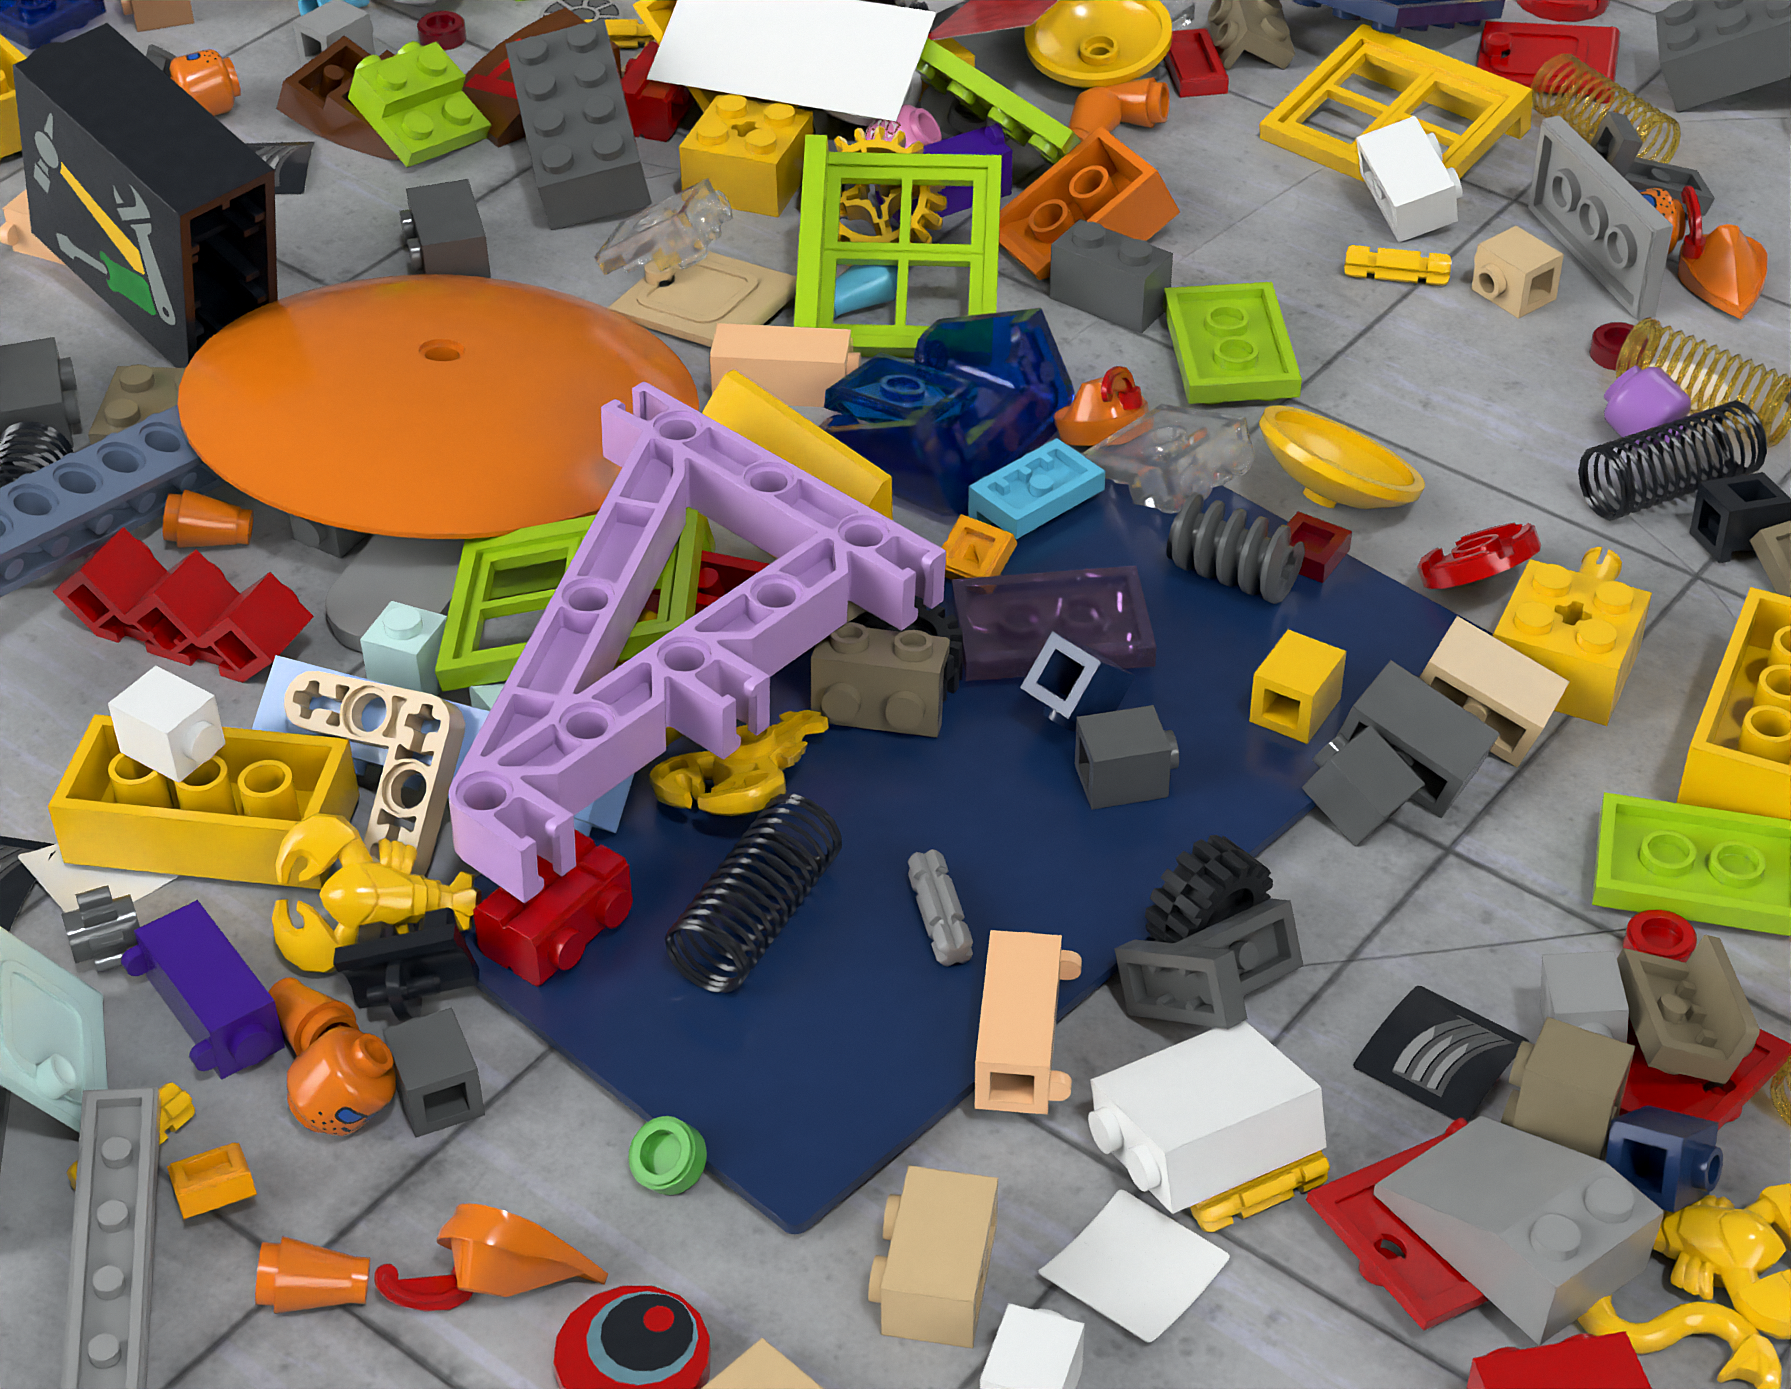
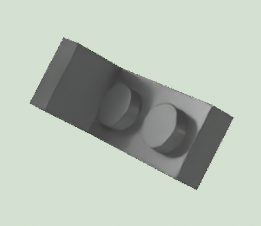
(1619, 146)
(1210, 971)

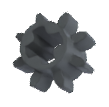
(101, 927)

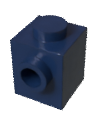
(1075, 681)
(1666, 1155)

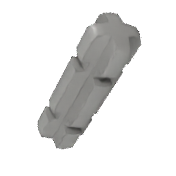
(940, 908)

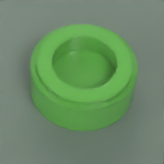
(667, 1155)

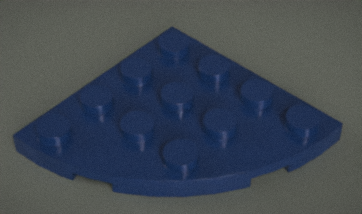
(1416, 15)

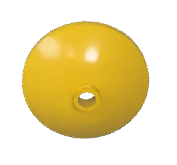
(1099, 41)
(1338, 461)

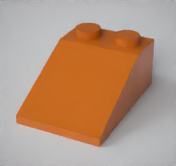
(1093, 183)

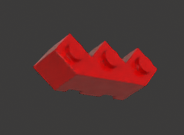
(183, 610)

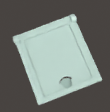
(48, 1032)

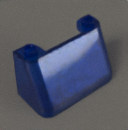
(1014, 413)

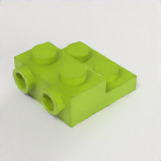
(417, 102)

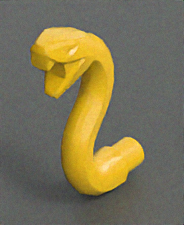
(1753, 1354)

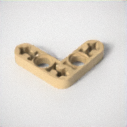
(398, 734)

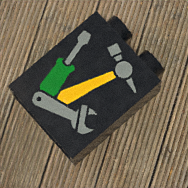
(144, 191)

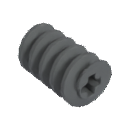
(1234, 552)

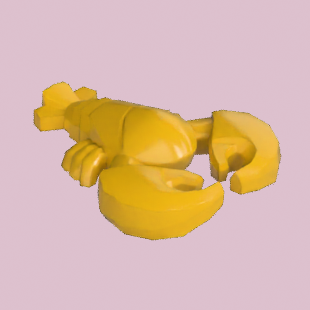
(743, 779)
(358, 892)
(1730, 1250)

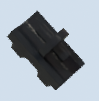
(407, 966)

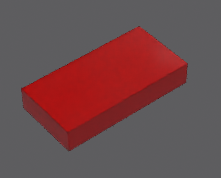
(1195, 64)

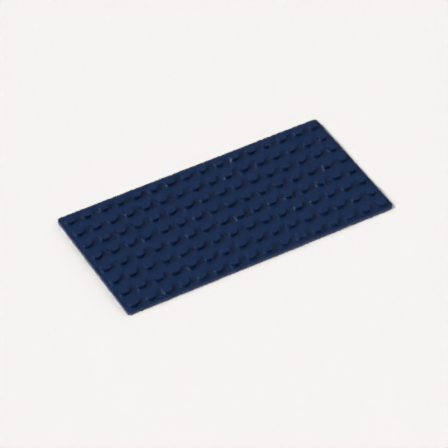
(848, 1020)

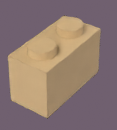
(1496, 686)
(936, 1256)

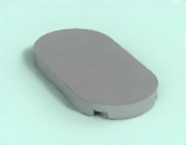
(389, 570)

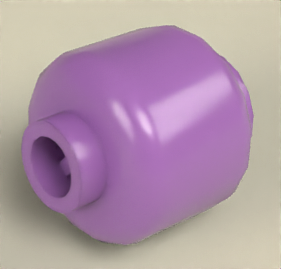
(1643, 401)

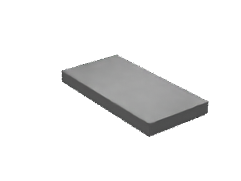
(1600, 217)

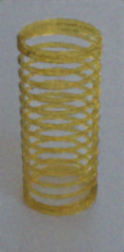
(1577, 79)
(1770, 405)

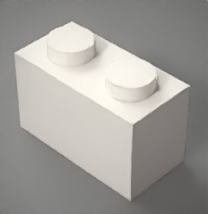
(1409, 178)

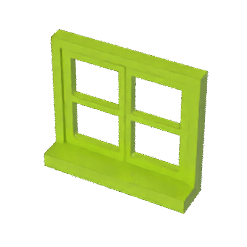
(821, 251)
(537, 561)

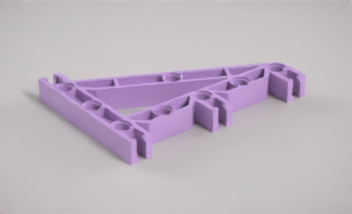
(576, 727)

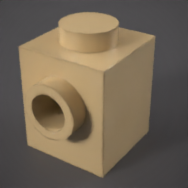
(1517, 271)

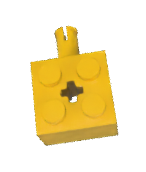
(748, 152)
(1579, 629)

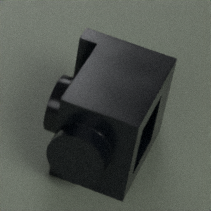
(1735, 510)

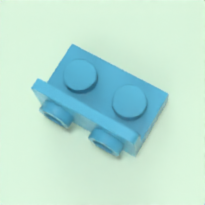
(1035, 488)

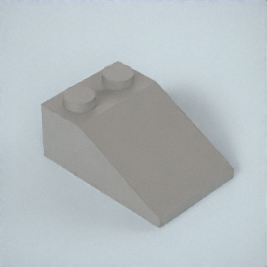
(1526, 1221)

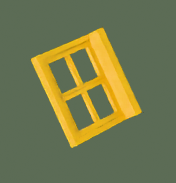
(1421, 76)

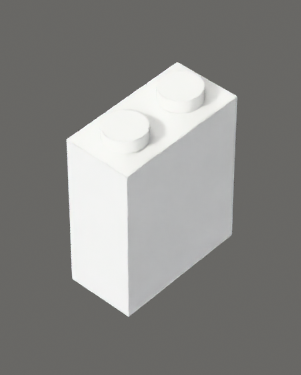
(1207, 1115)

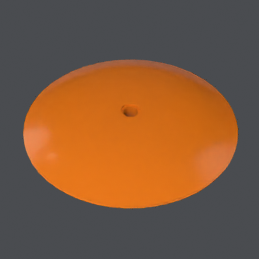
(422, 403)

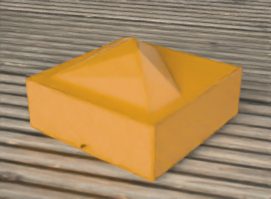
(976, 549)
(211, 1180)

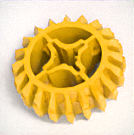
(858, 206)

